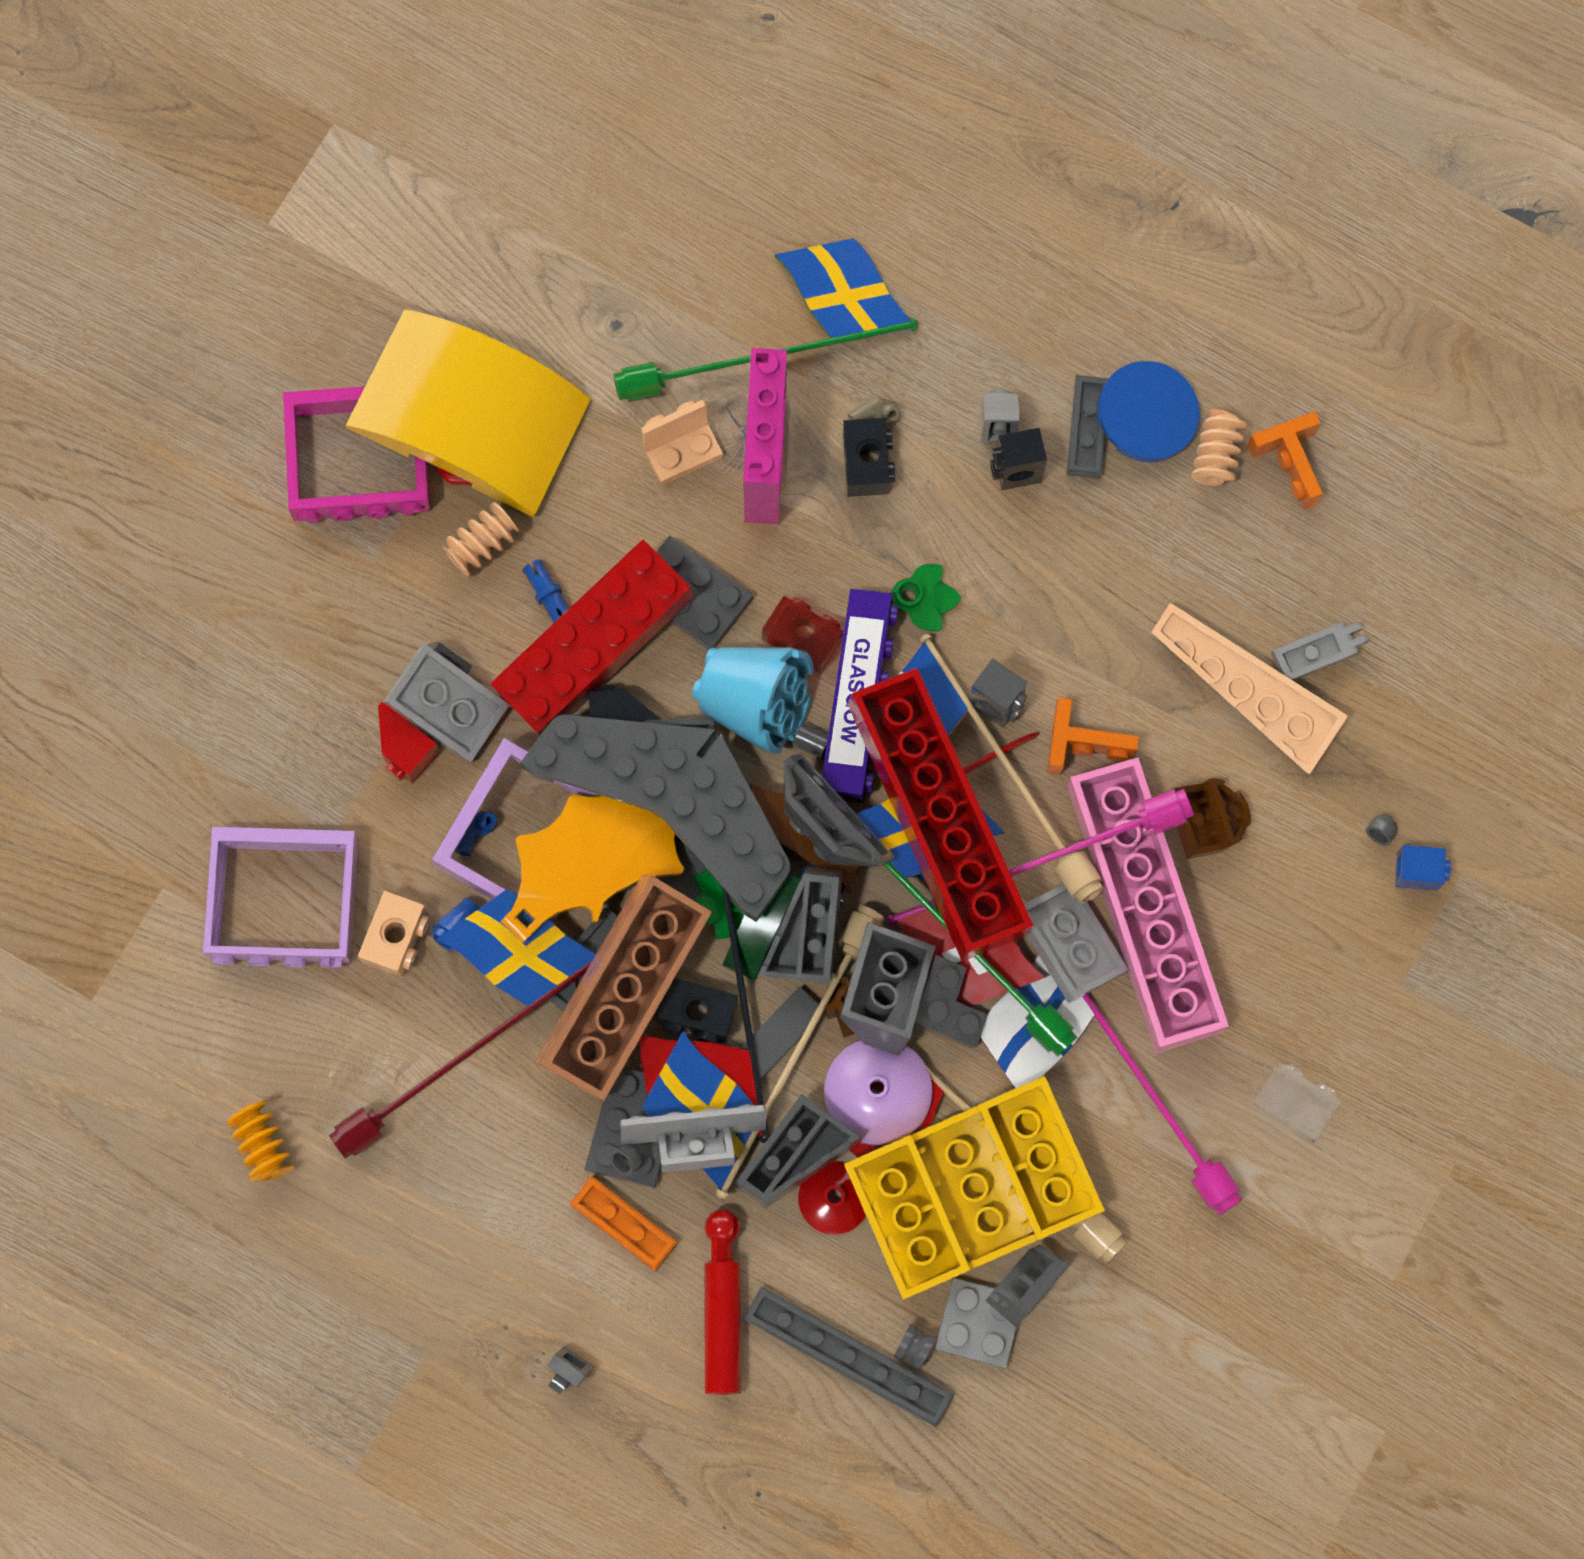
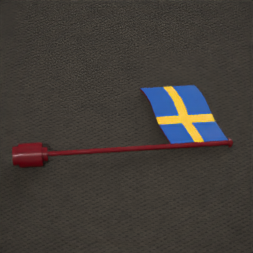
(524, 970)

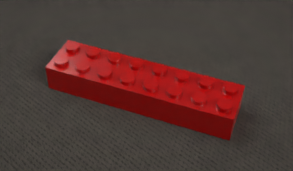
(939, 814)

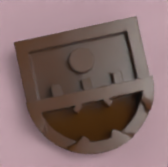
(1218, 818)

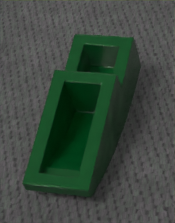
(757, 937)

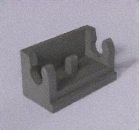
(1026, 1284)

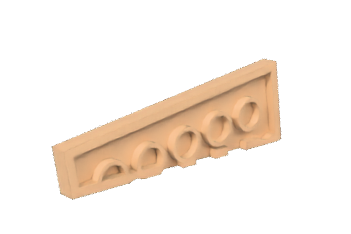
(1272, 702)

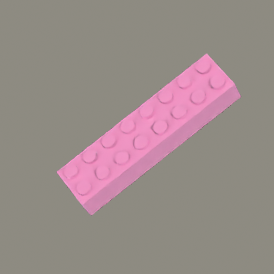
(1148, 909)

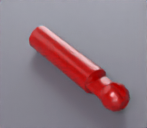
(722, 1307)

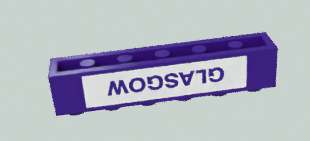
(860, 665)

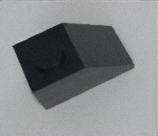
(617, 704)

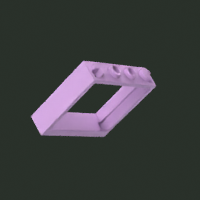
(278, 839)
(442, 858)

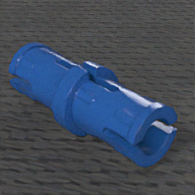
(547, 592)

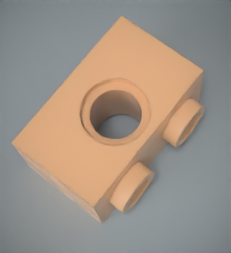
(390, 914)

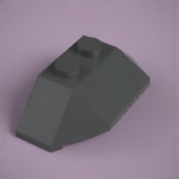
(827, 819)

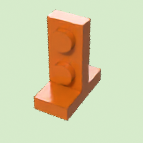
(1291, 455)
(1084, 741)

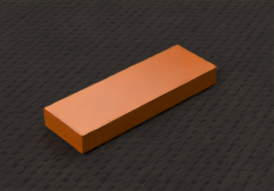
(623, 1223)

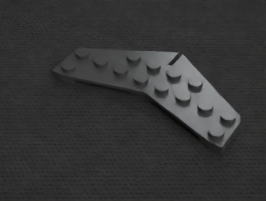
(696, 797)

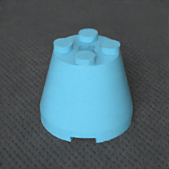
(756, 692)

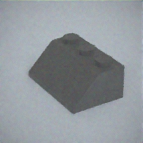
(886, 988)

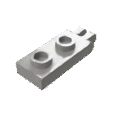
(1318, 650)

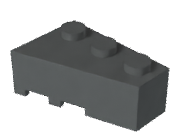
(808, 933)
(795, 1152)

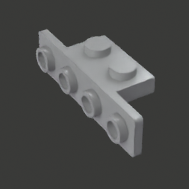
(694, 1138)

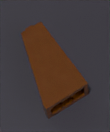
(794, 844)

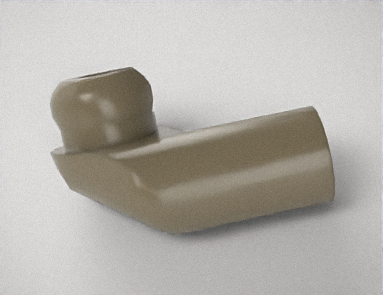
(877, 409)

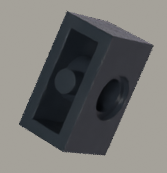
(1019, 459)
(861, 476)
(684, 994)

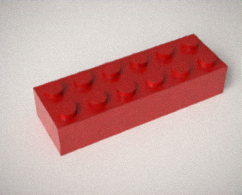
(594, 637)

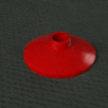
(828, 1216)

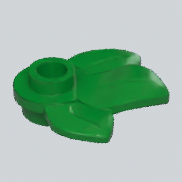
(930, 597)
(713, 900)

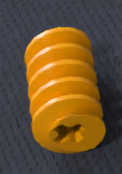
(258, 1143)

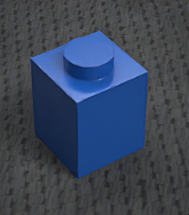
(1422, 868)

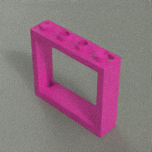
(764, 436)
(342, 507)

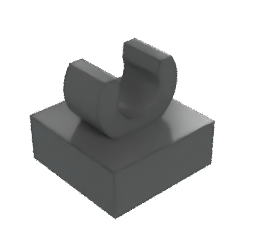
(568, 1370)

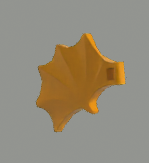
(588, 858)

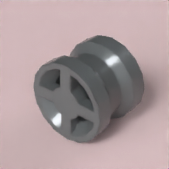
(915, 1347)

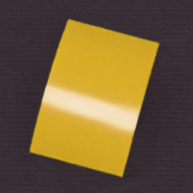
(470, 409)
(974, 1187)

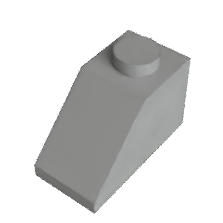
(998, 415)

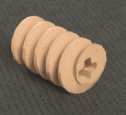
(1217, 448)
(480, 538)

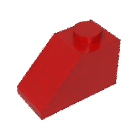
(404, 745)

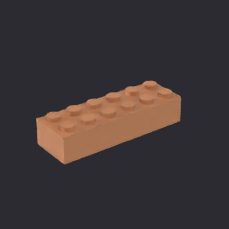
(623, 987)

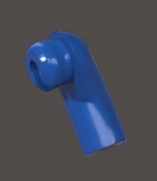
(482, 824)

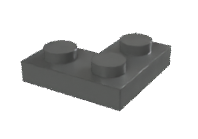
(940, 1011)

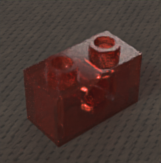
(794, 613)

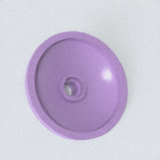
(882, 1116)

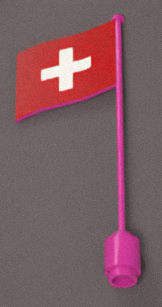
(978, 985)

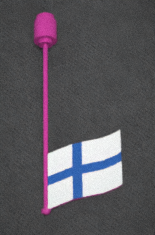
(1027, 1060)

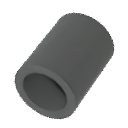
(811, 741)

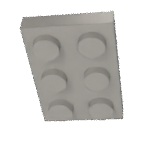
(446, 703)
(1072, 943)

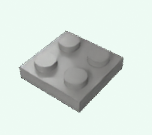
(973, 1326)

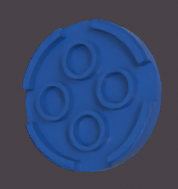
(1148, 411)

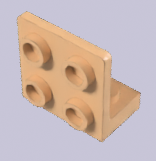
(680, 442)

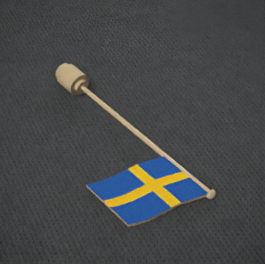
(695, 1084)

